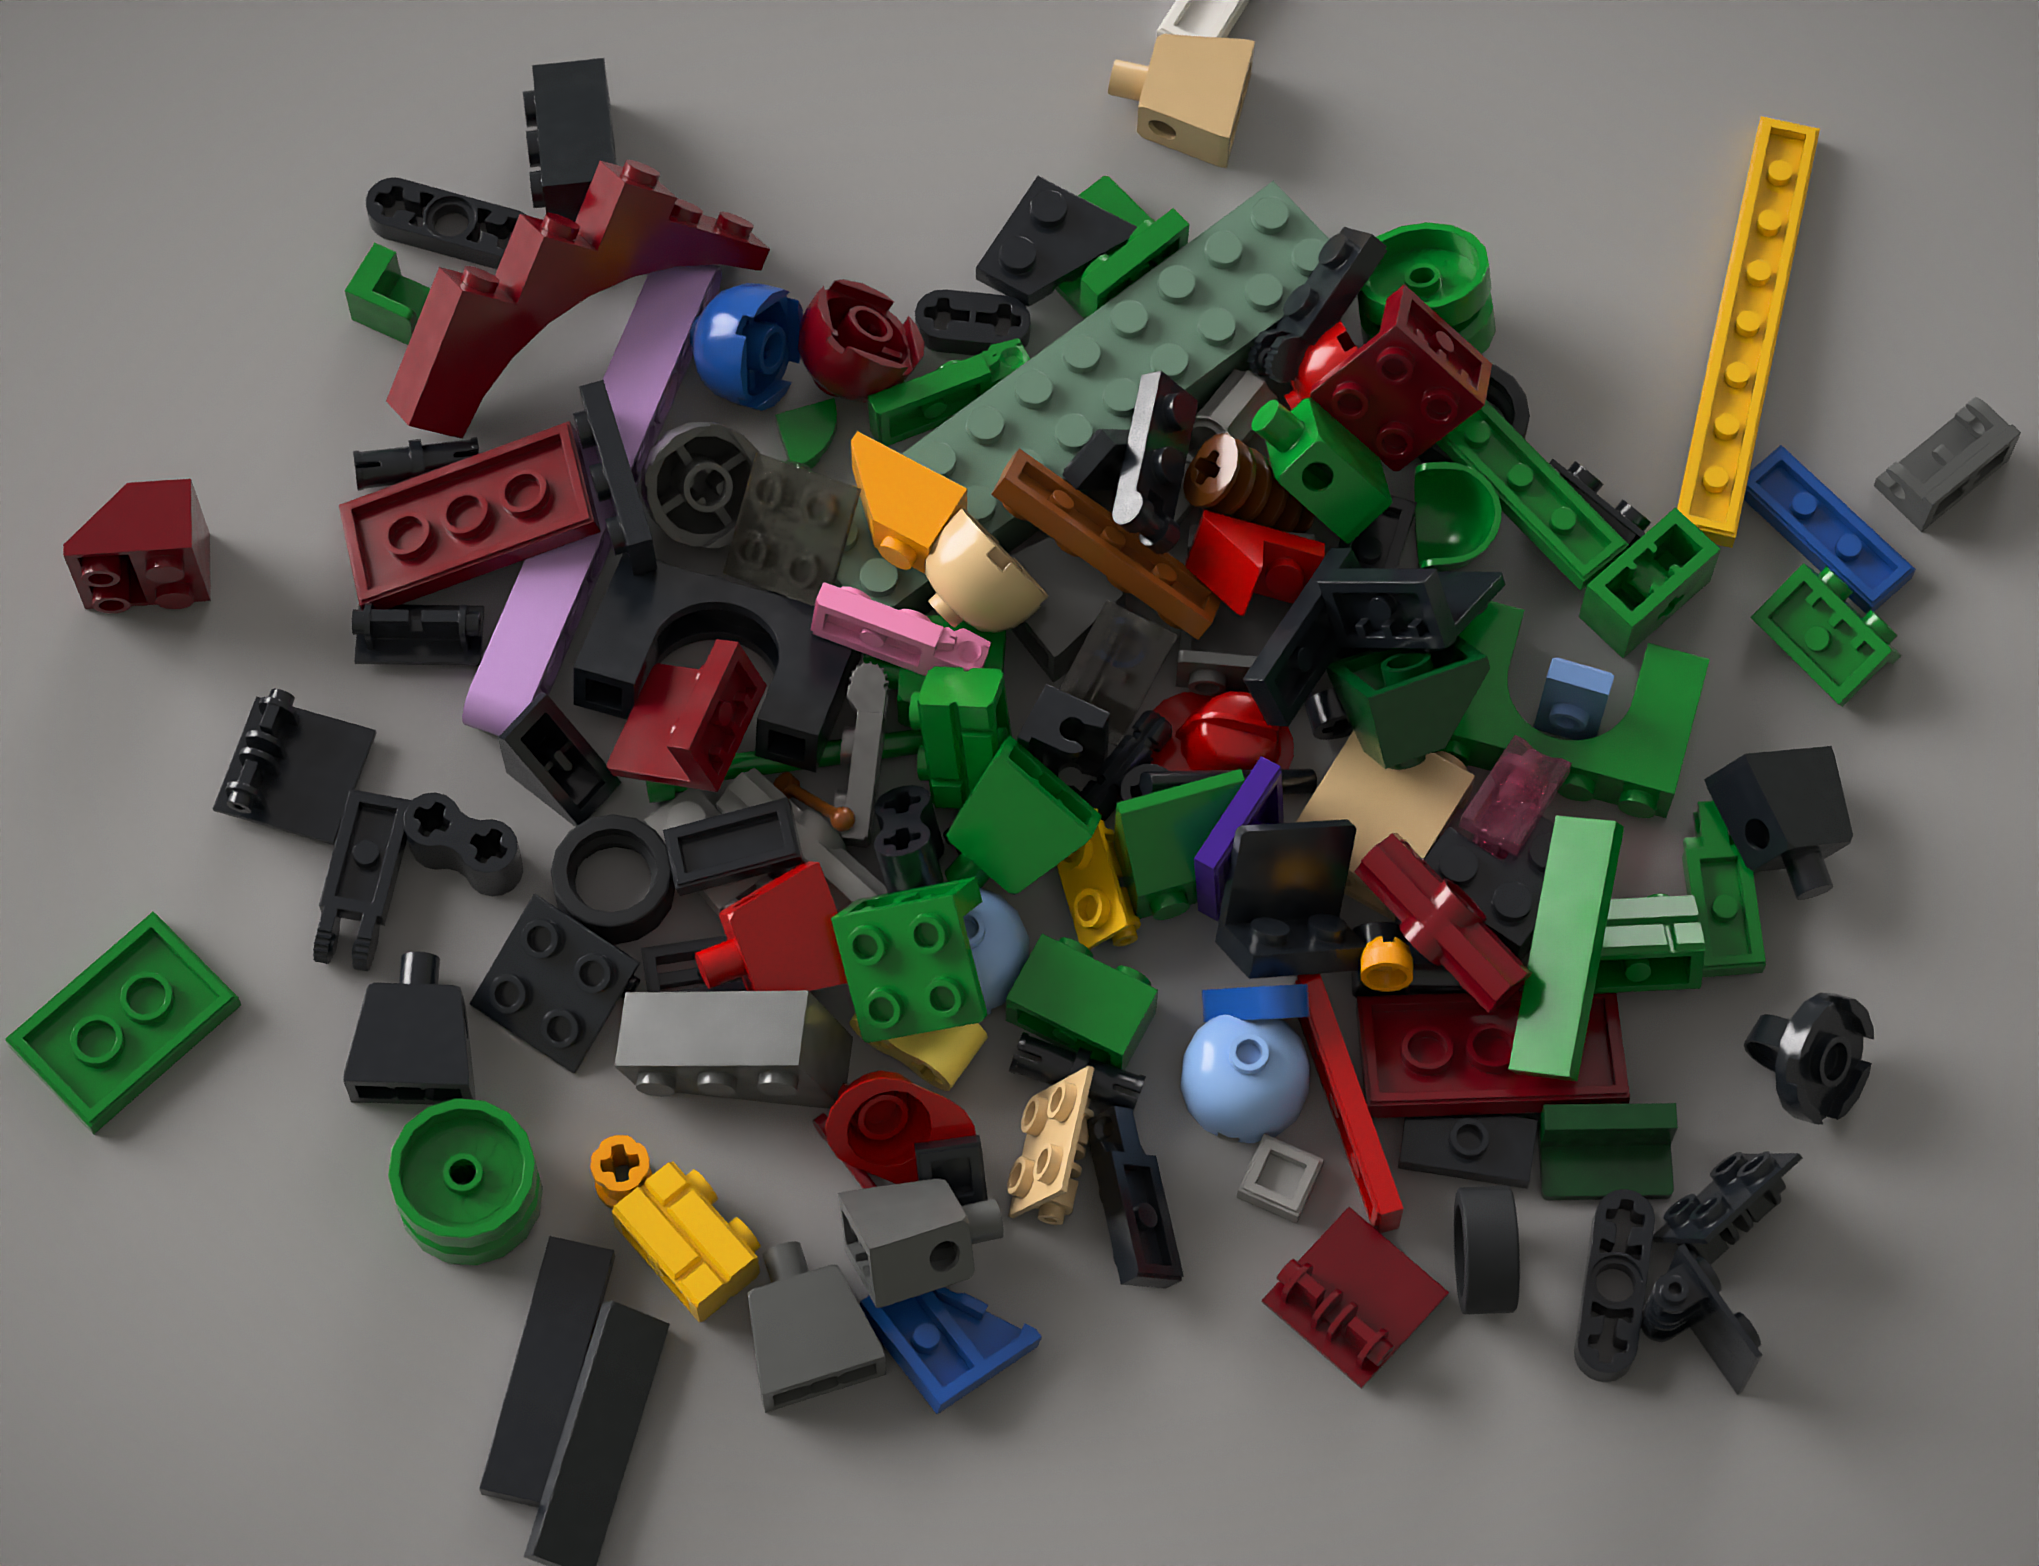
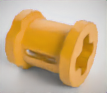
(615, 1152)

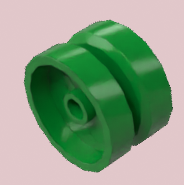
(1443, 269)
(474, 1146)

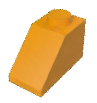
(902, 502)

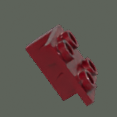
(1406, 382)
(690, 721)

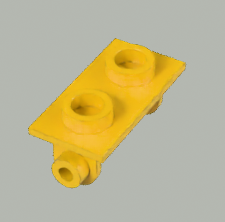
(1094, 893)

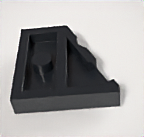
(1049, 243)

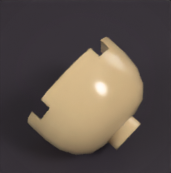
(979, 579)

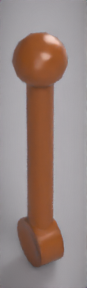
(841, 818)

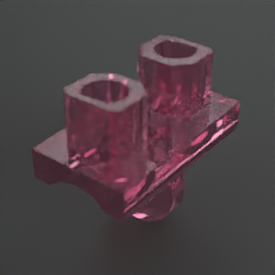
(1513, 798)

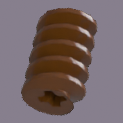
(1241, 485)

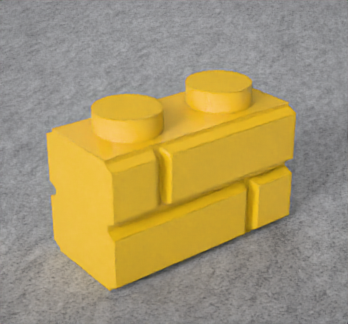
(688, 1240)

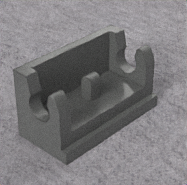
(1949, 464)

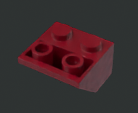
(143, 549)

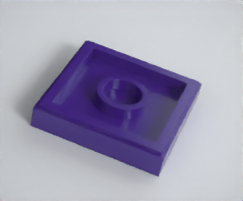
(1254, 804)

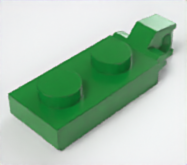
(939, 395)
(1723, 897)

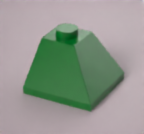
(1161, 837)

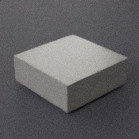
(1280, 1178)

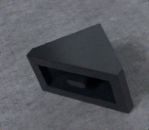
(556, 761)

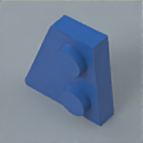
(948, 1342)

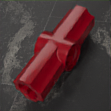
(1442, 922)

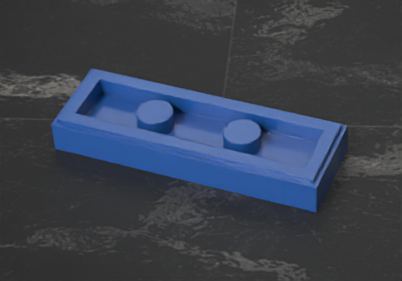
(1825, 529)

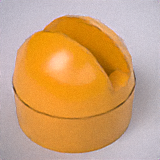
(1386, 965)

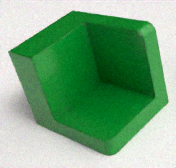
(383, 297)

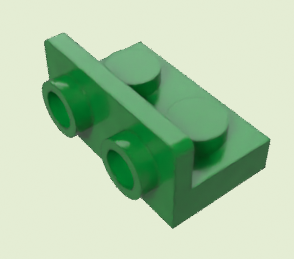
(1826, 633)

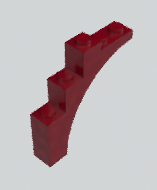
(550, 265)

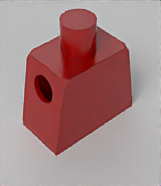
(779, 937)

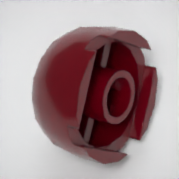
(856, 343)

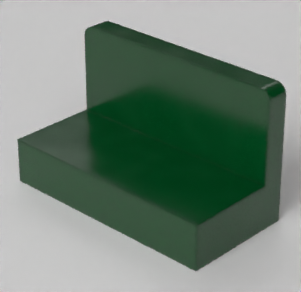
(1606, 1149)

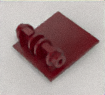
(1354, 1297)

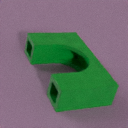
(1626, 766)

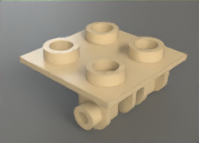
(1054, 1138)

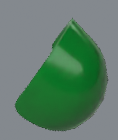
(1453, 515)

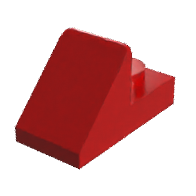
(1248, 558)

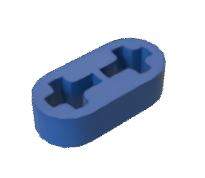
(1257, 1002)

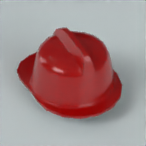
(1220, 734)
(882, 1119)

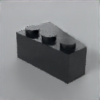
(571, 135)

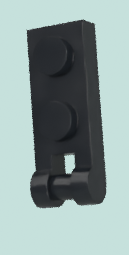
(1155, 462)

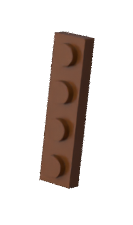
(1089, 532)

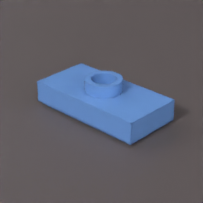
(1573, 700)

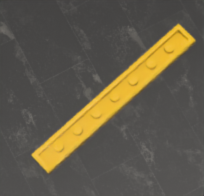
(1747, 328)

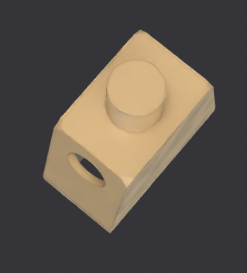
(1189, 93)

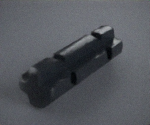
(1149, 735)

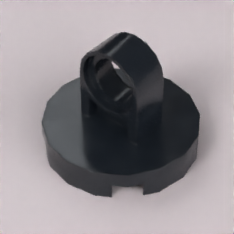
(1815, 1055)

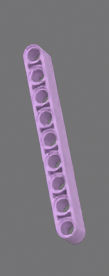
(558, 583)

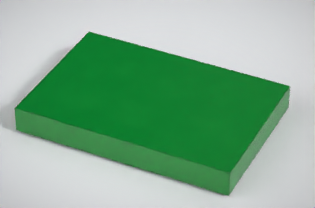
(123, 1022)

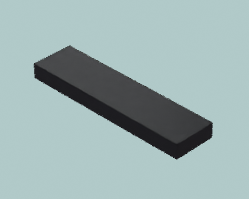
(546, 1369)
(597, 1437)

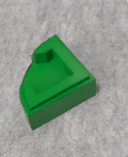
(808, 431)

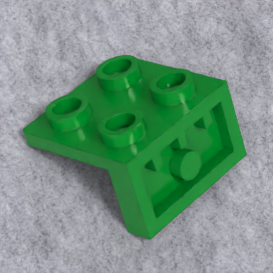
(1146, 248)
(911, 960)

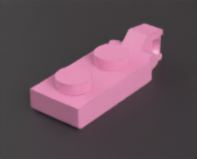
(892, 634)

